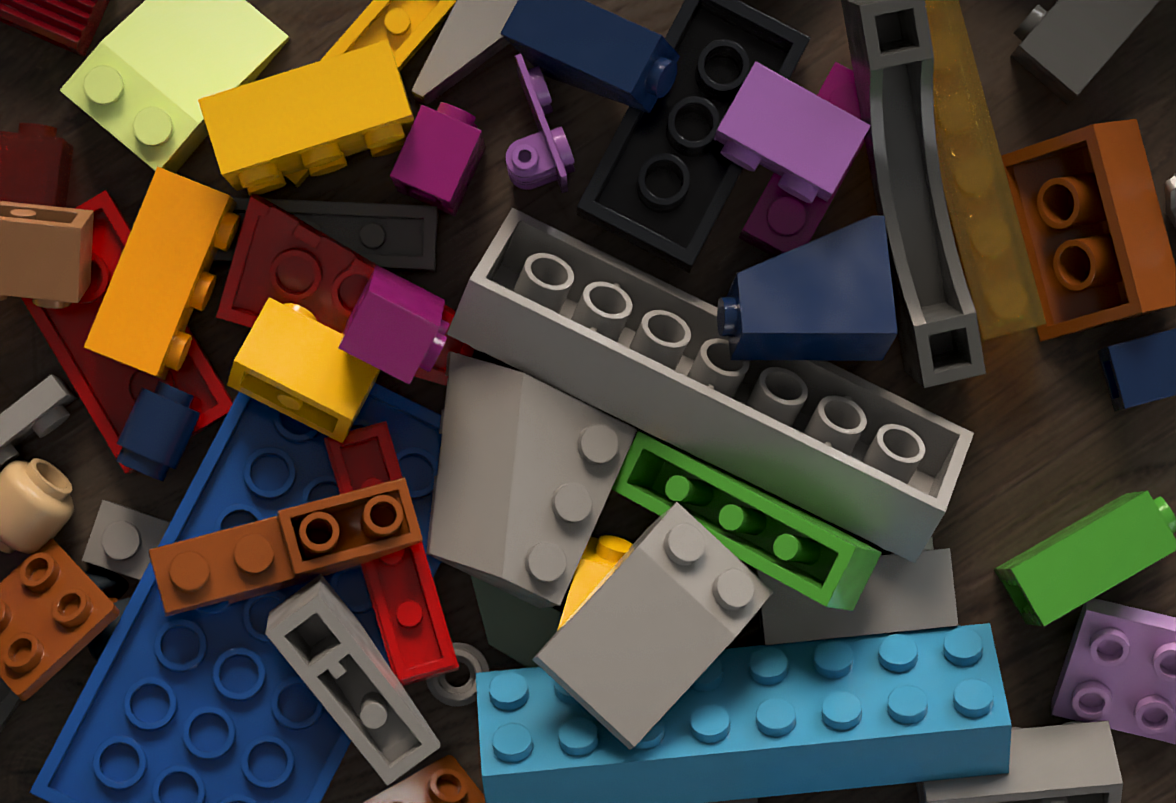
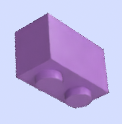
(790, 134)

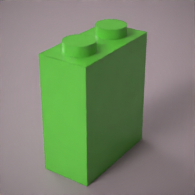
(1089, 557)

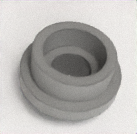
(465, 694)

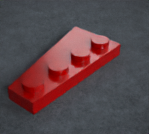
(305, 267)

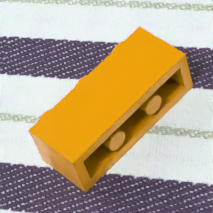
(163, 274)

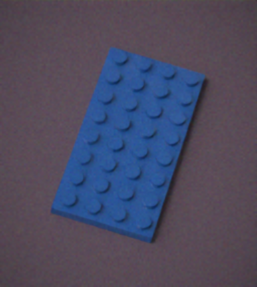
(203, 696)

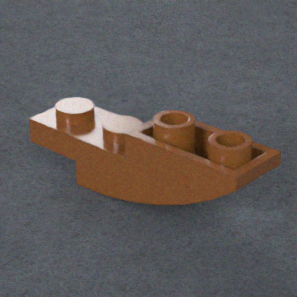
(286, 548)

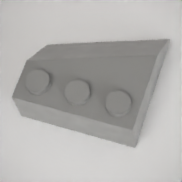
(519, 479)

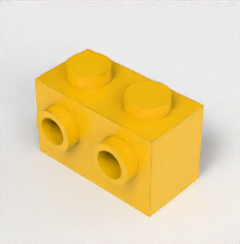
(301, 371)

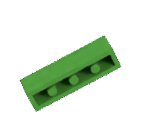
(750, 522)

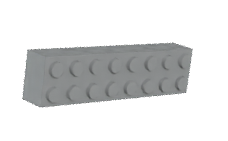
(664, 368)

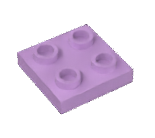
(1121, 671)

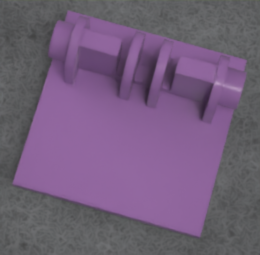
(545, 154)

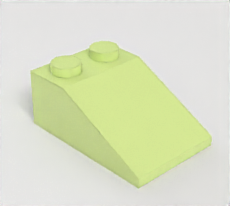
(158, 64)

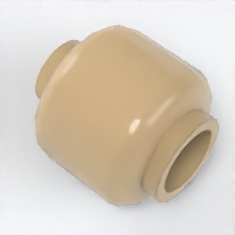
(32, 504)

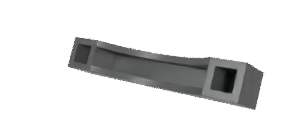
(895, 96)

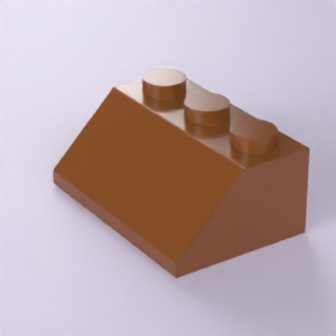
(1092, 227)

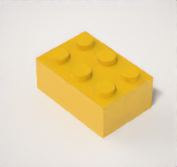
(309, 118)

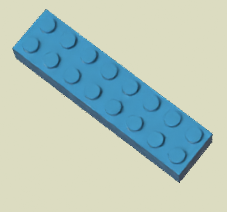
(762, 724)

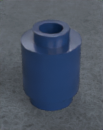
(157, 430)

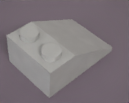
(653, 625)

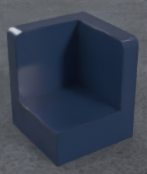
(1140, 369)

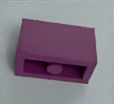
(439, 157)
(395, 326)

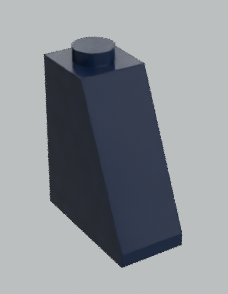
(593, 50)
(815, 300)

